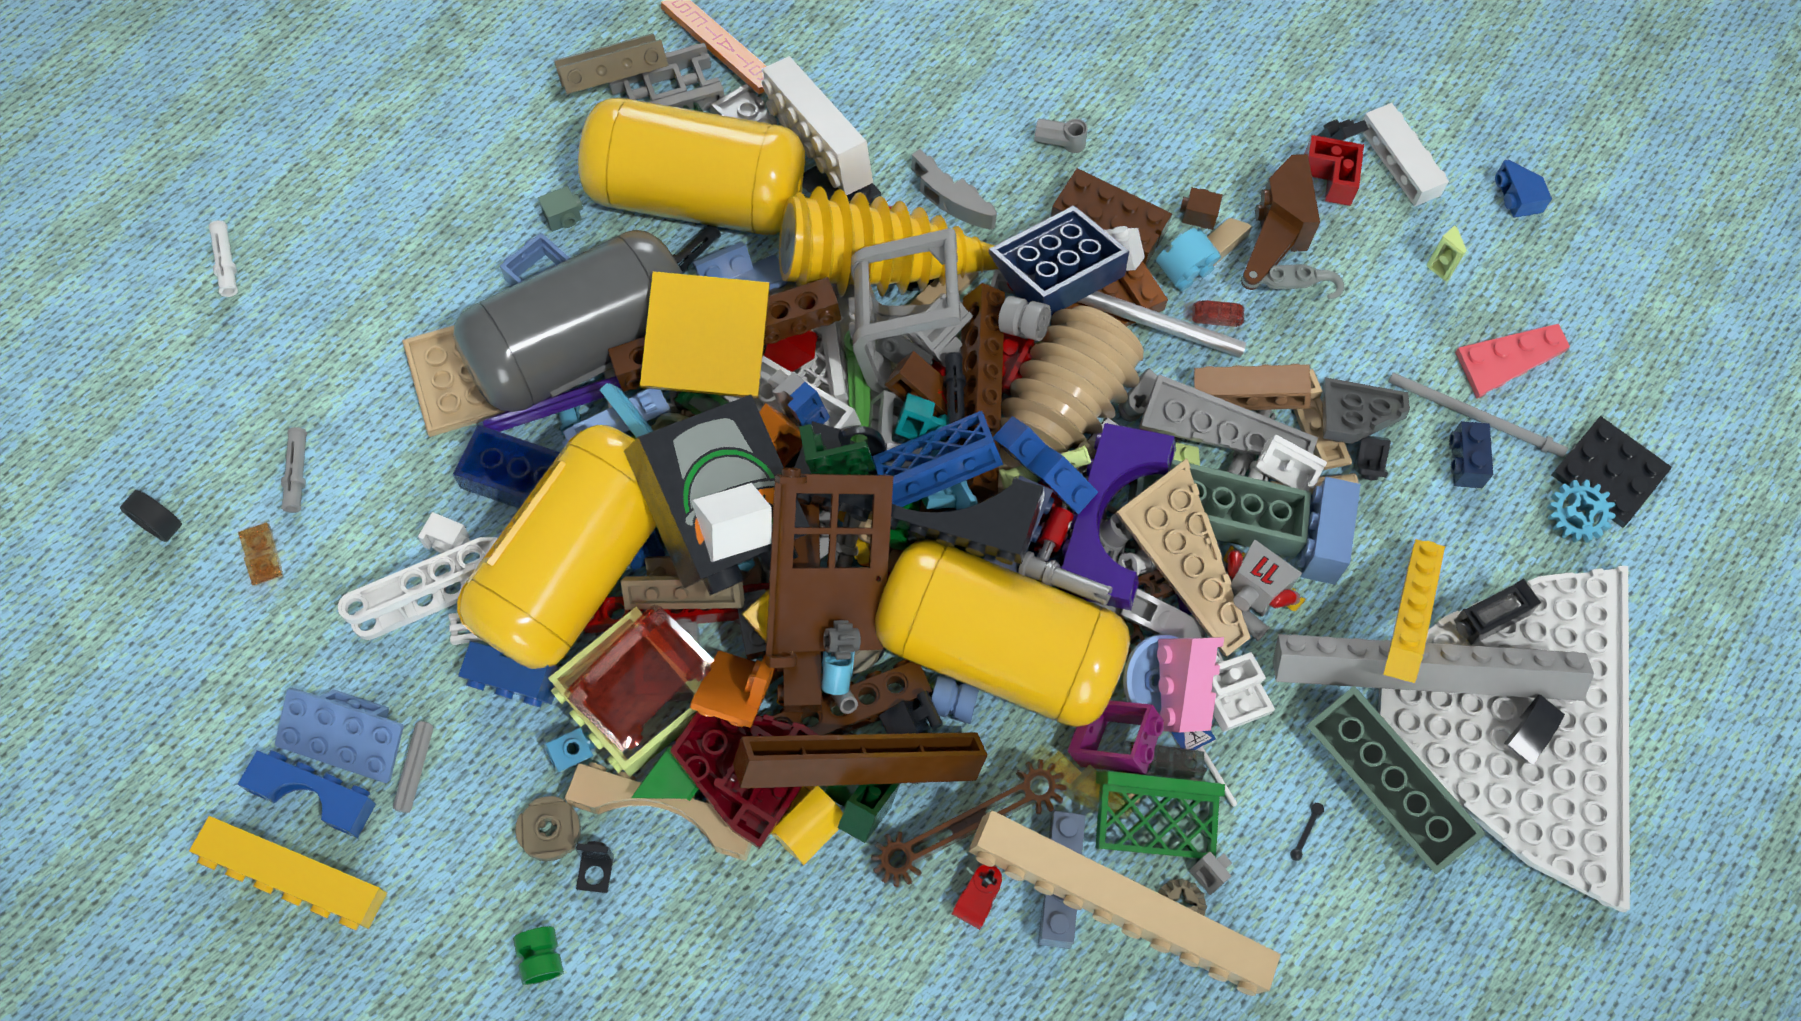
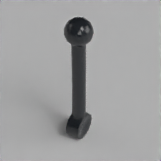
(1316, 809)

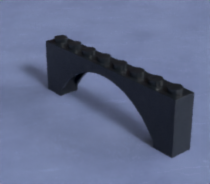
(994, 527)

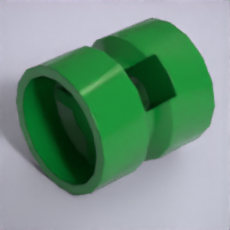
(538, 955)

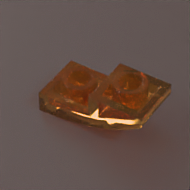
(261, 554)

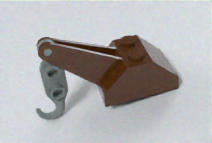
(1288, 224)

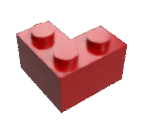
(1337, 163)

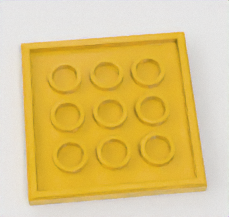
(705, 334)

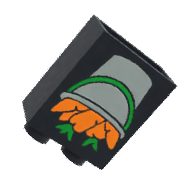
(697, 460)

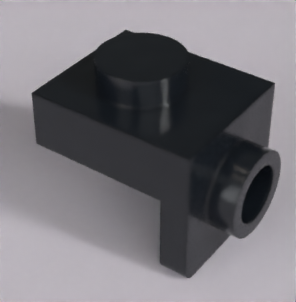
(1372, 457)

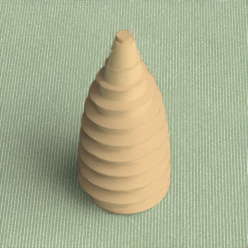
(1073, 379)

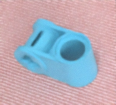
(836, 674)

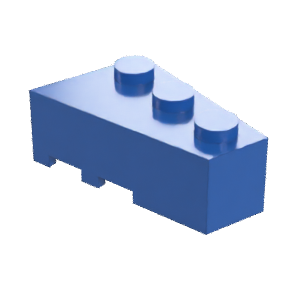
(491, 668)

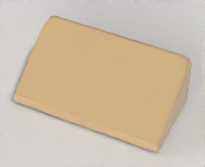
(1229, 236)

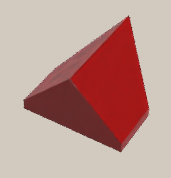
(793, 351)

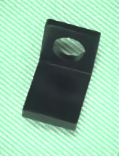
(592, 855)

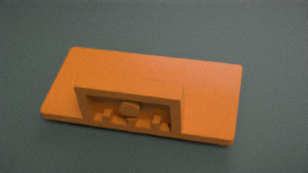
(733, 689)

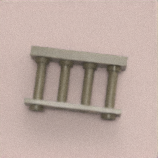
(611, 63)
(665, 589)

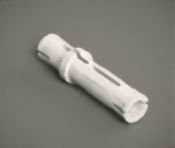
(224, 266)

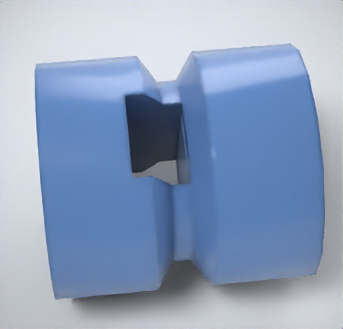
(954, 699)

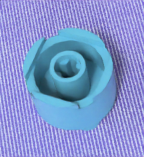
(1189, 256)

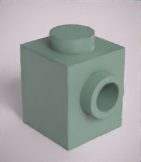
(561, 208)

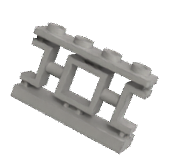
(692, 56)

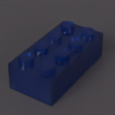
(502, 466)

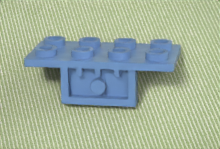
(736, 264)
(340, 732)

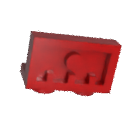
(1015, 353)

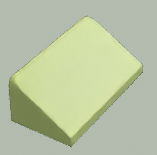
(1447, 254)

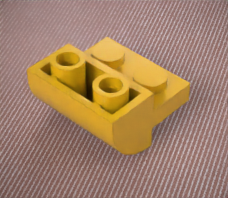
(808, 823)

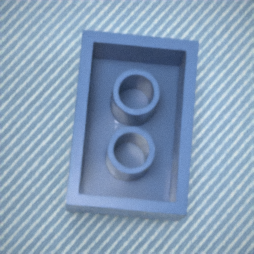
(1330, 531)

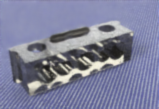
(1173, 762)

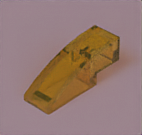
(1083, 786)

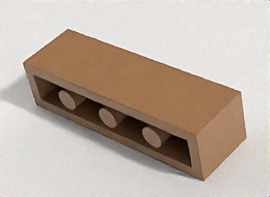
(1258, 386)

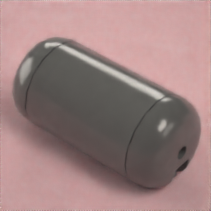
(561, 321)

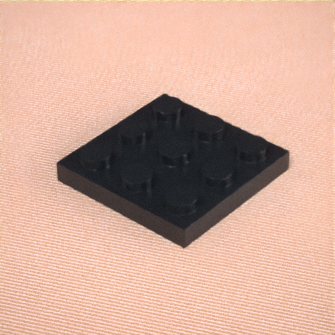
(1617, 464)

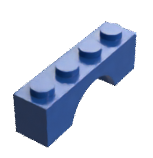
(341, 807)

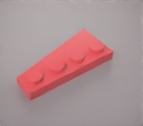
(1504, 358)

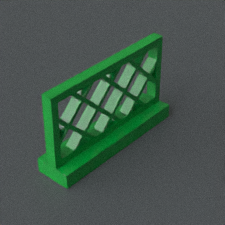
(1159, 787)

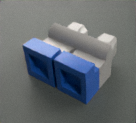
(798, 398)

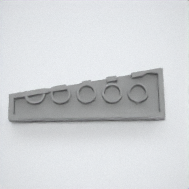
(1210, 420)

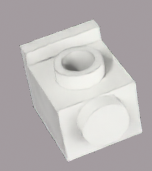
(442, 533)

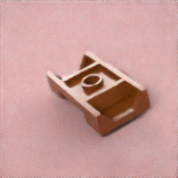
(1137, 288)

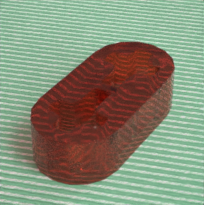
(1218, 313)

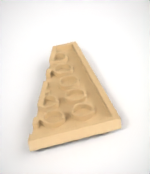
(1181, 544)

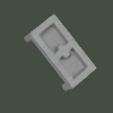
(936, 339)

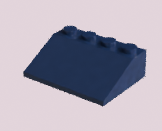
(1060, 260)

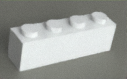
(1404, 155)

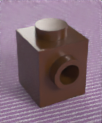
(1201, 208)

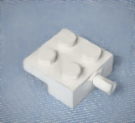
(1239, 692)

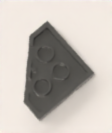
(1359, 409)

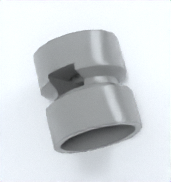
(1020, 317)

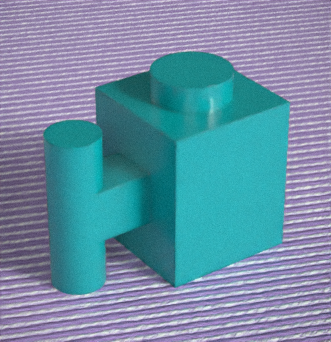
(917, 418)

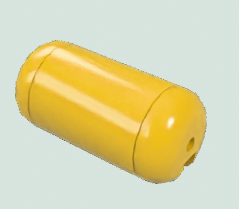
(690, 165)
(559, 552)
(1002, 632)

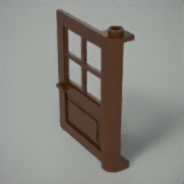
(810, 599)

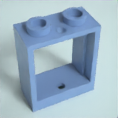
(528, 255)

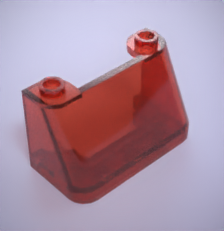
(638, 676)

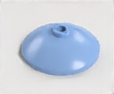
(1139, 670)

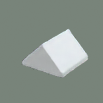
(734, 521)

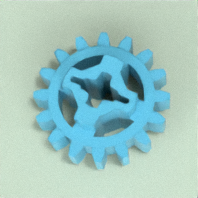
(1592, 507)

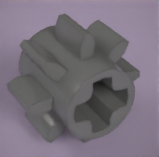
(841, 640)

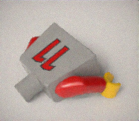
(1262, 579)

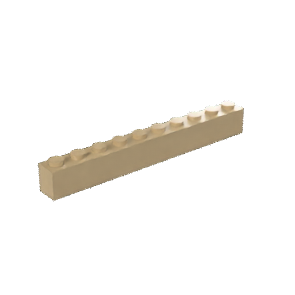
(1124, 903)

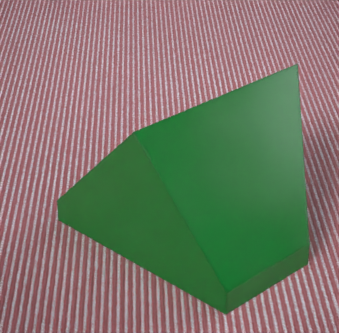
(666, 781)

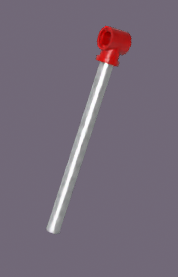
(1164, 323)

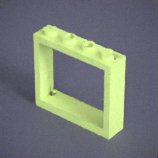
(577, 665)

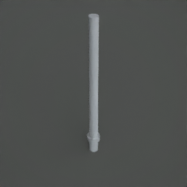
(1546, 444)

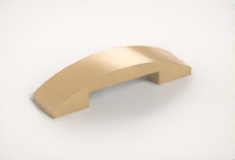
(1311, 422)

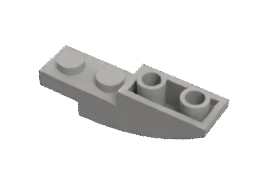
(954, 198)
(1159, 617)

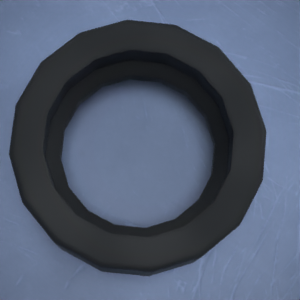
(151, 515)

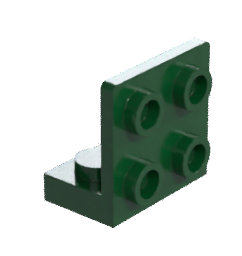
(840, 460)

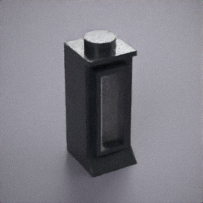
(1497, 612)

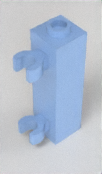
(649, 403)

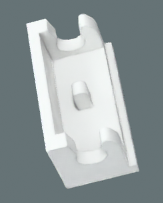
(1289, 464)

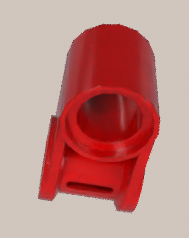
(977, 900)

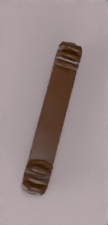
(967, 823)

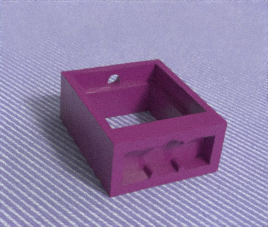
(1088, 737)

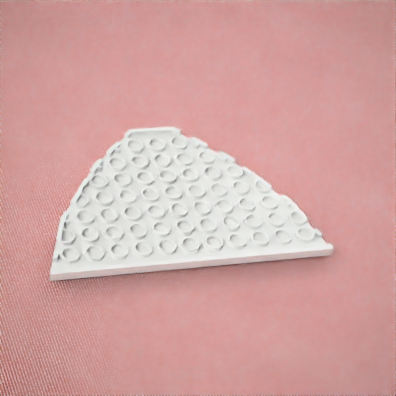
(1573, 802)

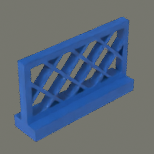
(949, 467)

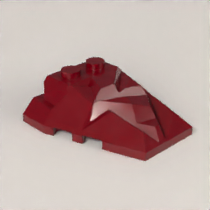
(707, 757)

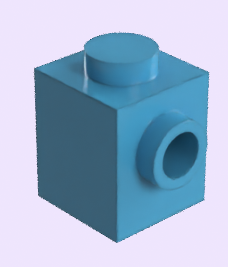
(558, 752)

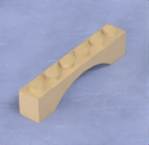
(602, 791)

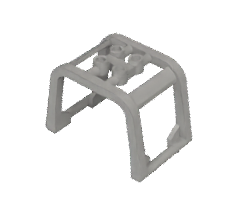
(882, 321)

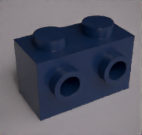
(1471, 454)

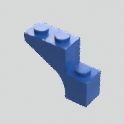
(1045, 464)

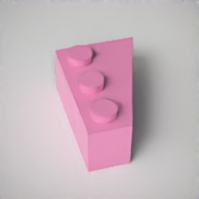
(1187, 681)

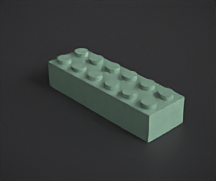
(1247, 508)
(1396, 780)

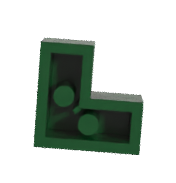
(863, 805)

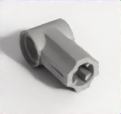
(1069, 134)

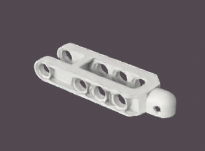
(397, 606)

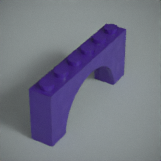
(1119, 459)

